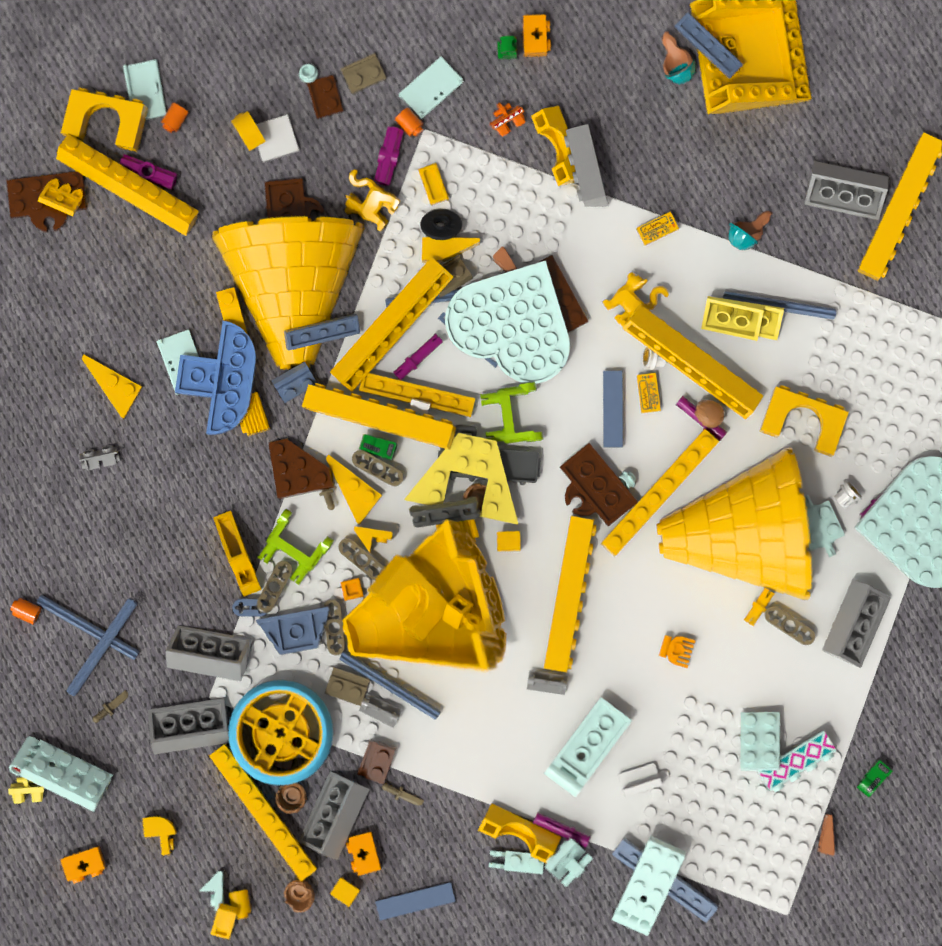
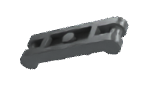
(439, 513)

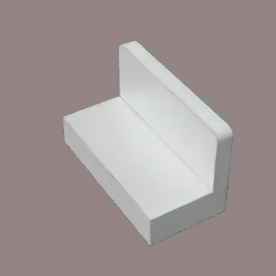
(639, 780)

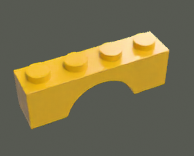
(551, 124)
(502, 822)

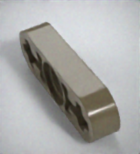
(375, 460)
(347, 554)
(285, 577)
(780, 613)
(340, 641)

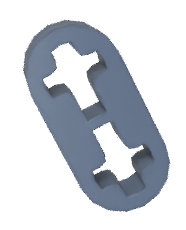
(248, 613)

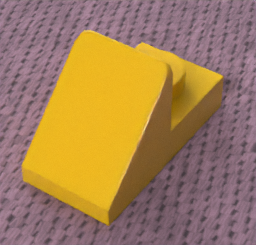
(366, 536)

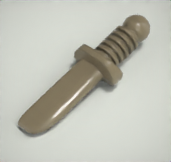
(328, 498)
(110, 707)
(402, 794)

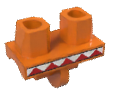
(514, 114)

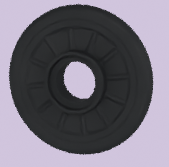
(450, 230)

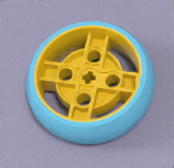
(285, 750)

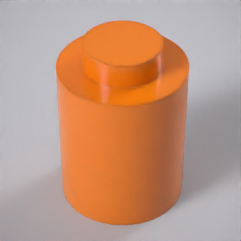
(174, 118)
(409, 122)
(25, 610)

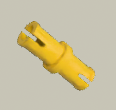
(759, 607)

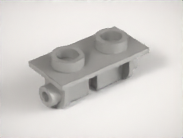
(107, 455)
(547, 682)
(380, 710)

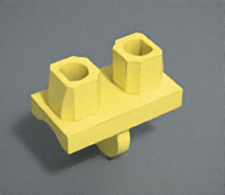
(23, 787)

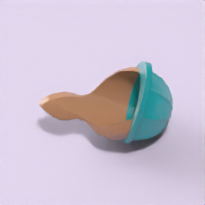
(678, 63)
(746, 234)

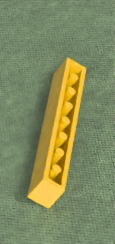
(127, 184)
(900, 207)
(391, 324)
(693, 362)
(378, 416)
(659, 492)
(569, 593)
(263, 812)

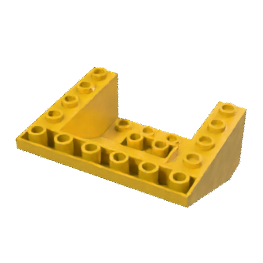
(766, 42)

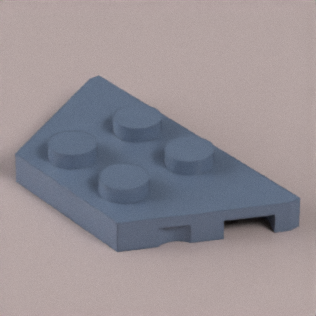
(296, 630)

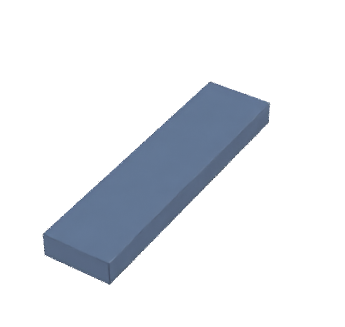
(708, 45)
(321, 332)
(612, 409)
(415, 901)

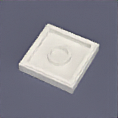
(278, 138)

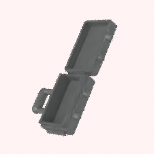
(517, 464)

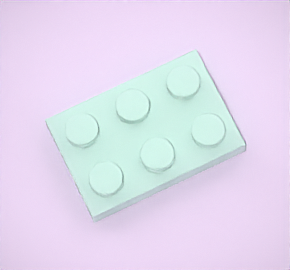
(760, 741)

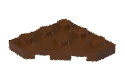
(297, 470)

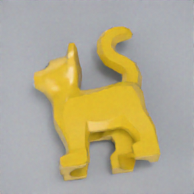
(375, 200)
(628, 299)

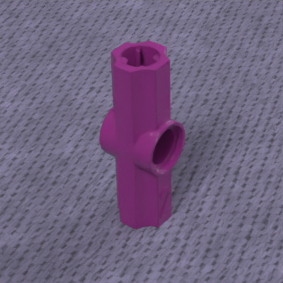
(388, 156)
(159, 175)

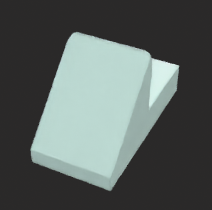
(216, 884)

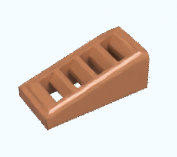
(503, 260)
(826, 841)

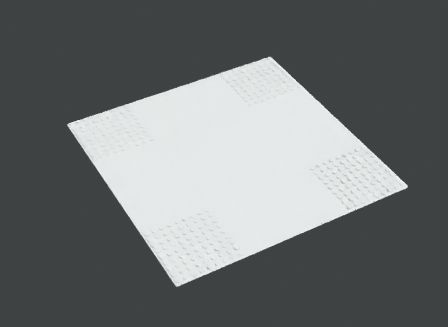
(687, 721)

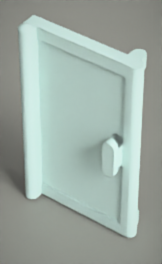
(143, 84)
(429, 85)
(172, 348)

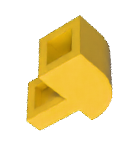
(248, 130)
(160, 827)

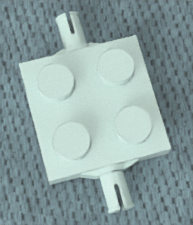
(822, 526)

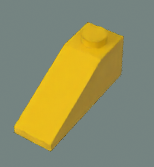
(446, 249)
(230, 307)

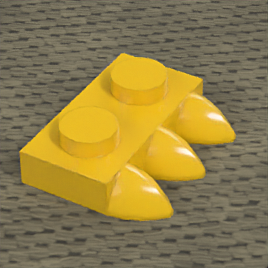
(61, 198)

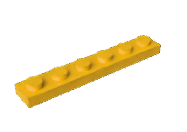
(406, 391)

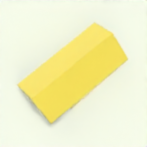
(742, 318)

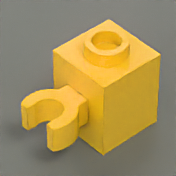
(459, 613)

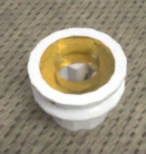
(651, 359)
(848, 495)

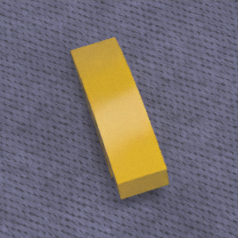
(237, 553)

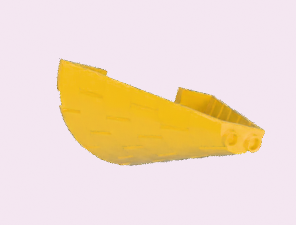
(289, 274)
(747, 529)
(455, 568)

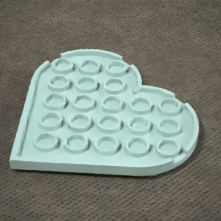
(514, 321)
(908, 522)

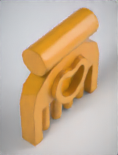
(674, 649)

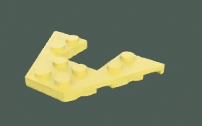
(472, 457)

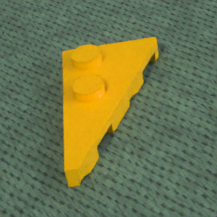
(117, 388)
(357, 493)

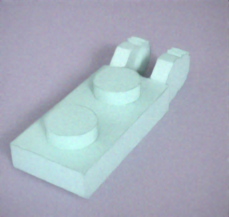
(518, 862)

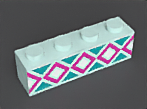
(799, 759)

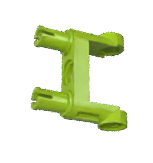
(502, 397)
(275, 543)

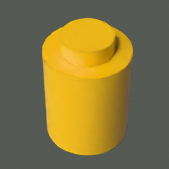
(240, 900)

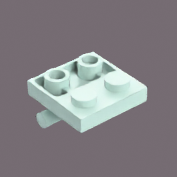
(567, 860)

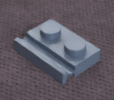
(294, 382)

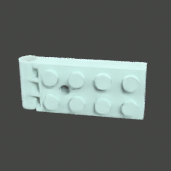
(593, 737)
(61, 772)
(651, 878)

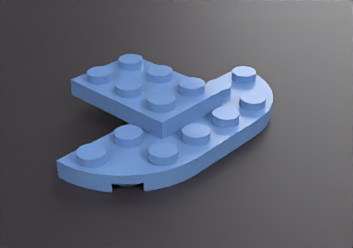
(223, 379)

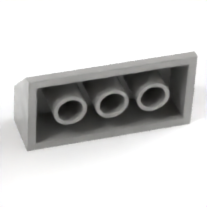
(586, 166)
(846, 190)
(856, 623)
(208, 653)
(188, 726)
(333, 815)

